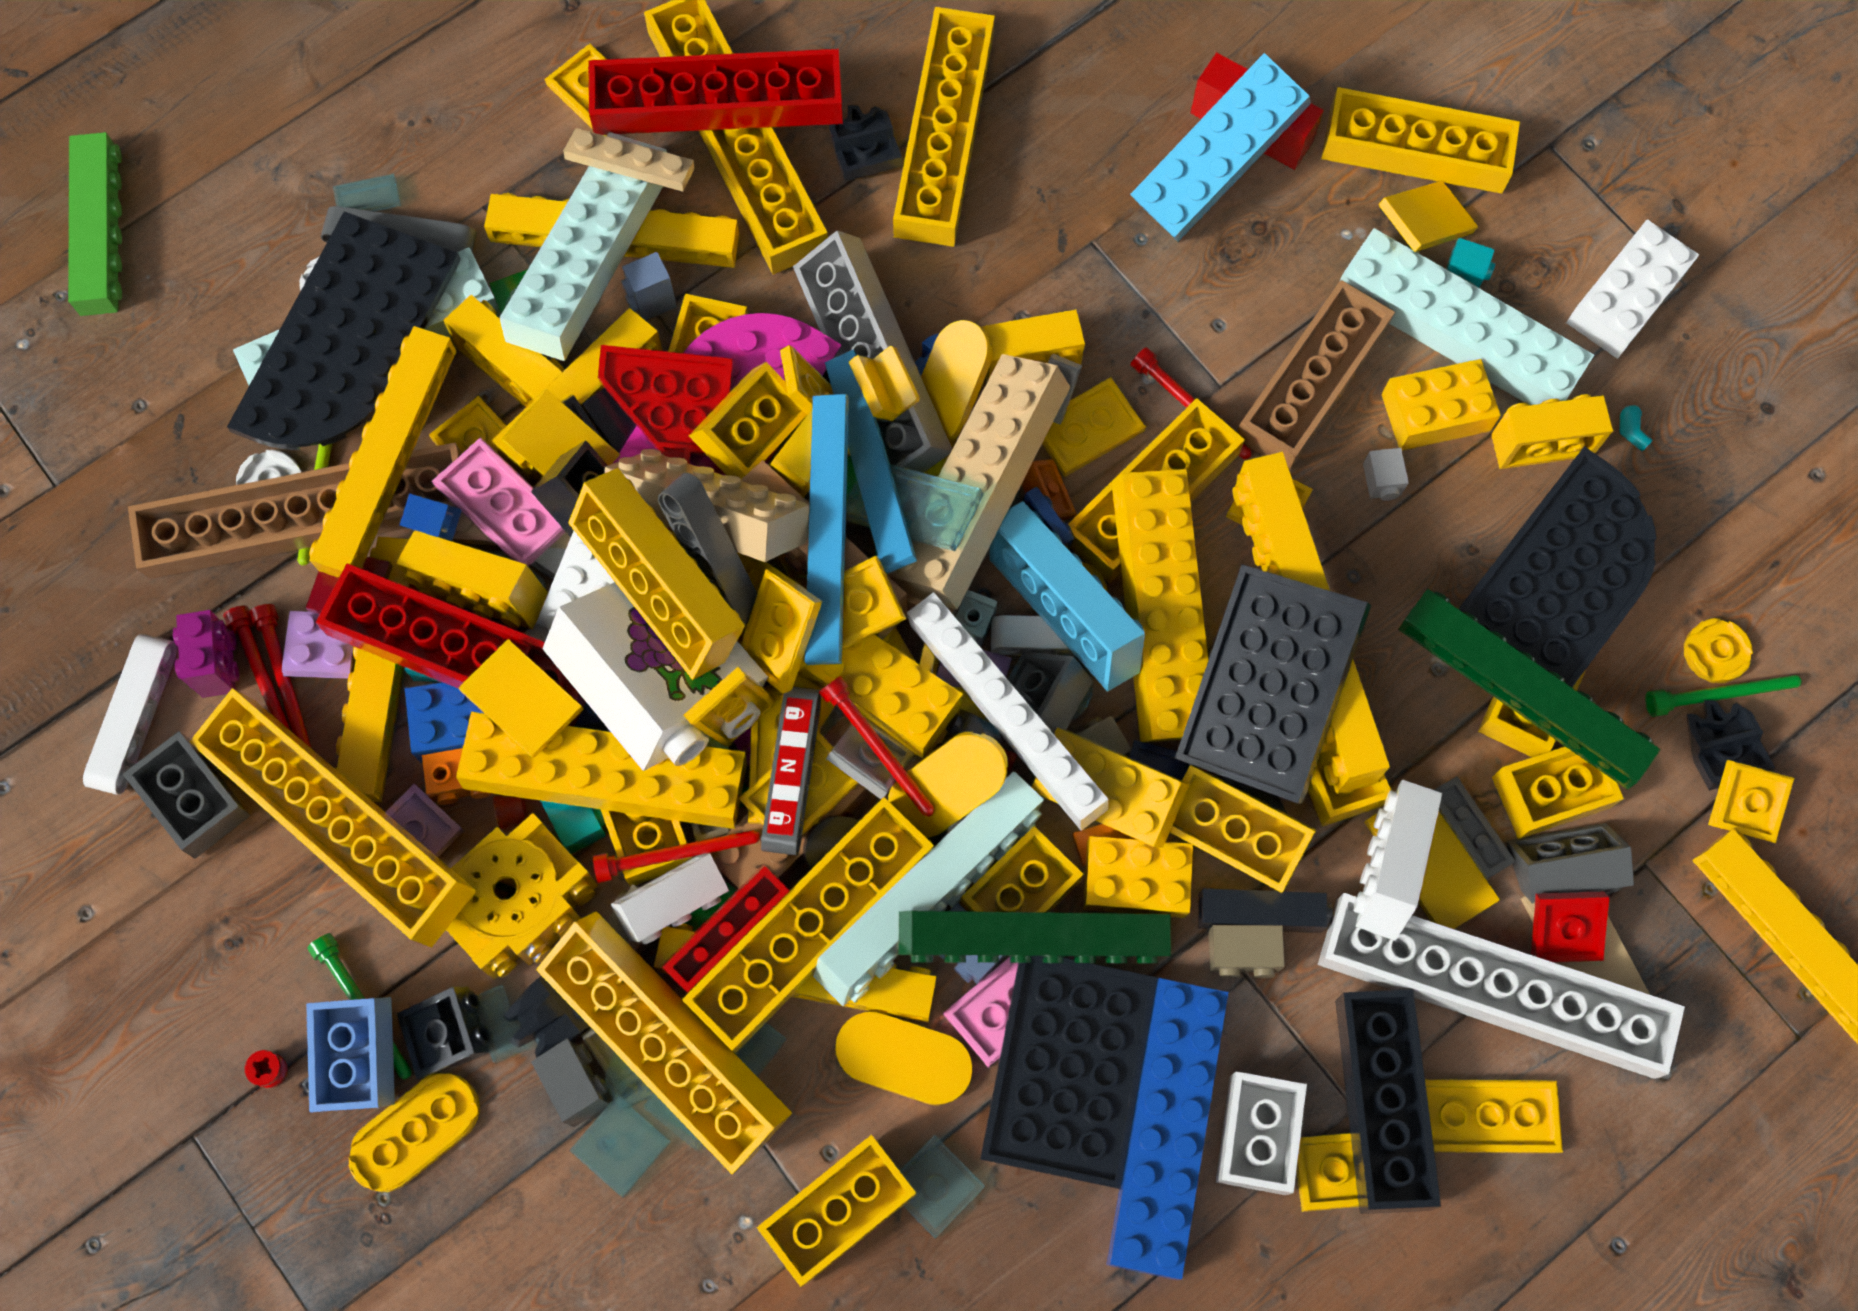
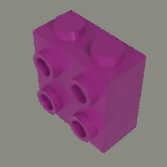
(205, 653)

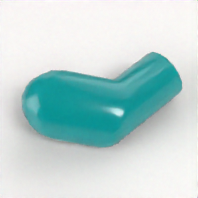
(1630, 427)

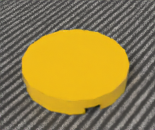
(1718, 651)

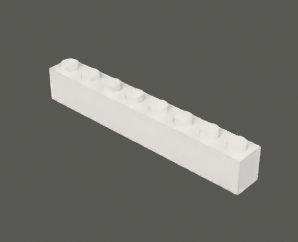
(1008, 711)

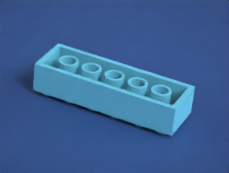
(1221, 147)
(1068, 597)

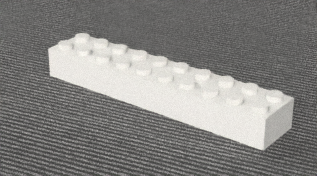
(1509, 990)

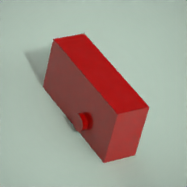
(1221, 76)

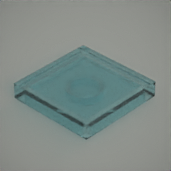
(620, 1147)
(941, 1185)

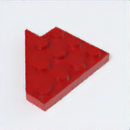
(665, 392)

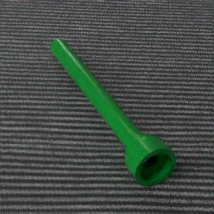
(1661, 702)
(326, 952)

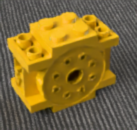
(540, 912)

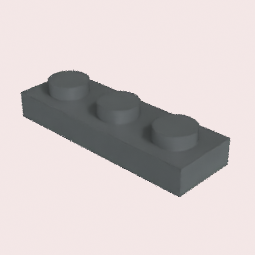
(1473, 829)

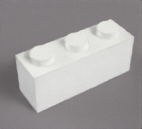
(670, 899)

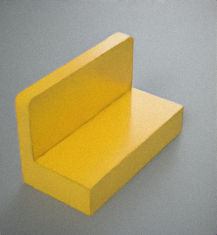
(885, 383)

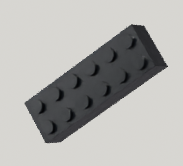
(1387, 1102)

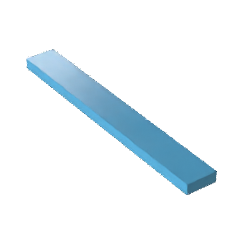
(872, 470)
(827, 525)

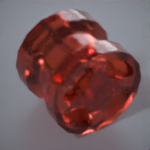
(509, 810)

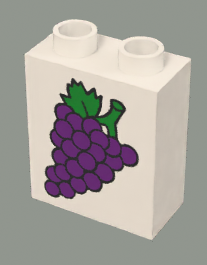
(635, 679)

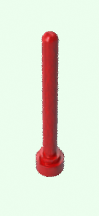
(1147, 364)
(265, 619)
(240, 622)
(838, 695)
(610, 866)

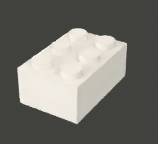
(1261, 1133)

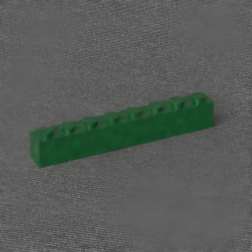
(1530, 689)
(1033, 934)

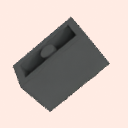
(571, 1082)

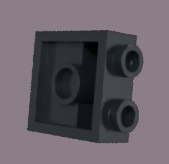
(444, 1031)

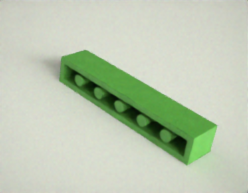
(94, 224)

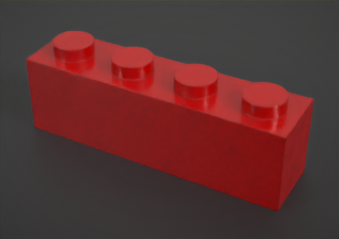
(725, 928)

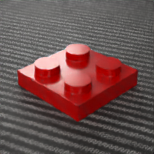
(1570, 926)

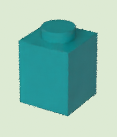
(1471, 262)

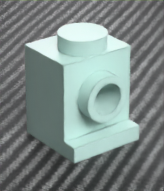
(981, 608)

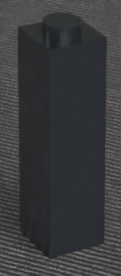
(1291, 910)

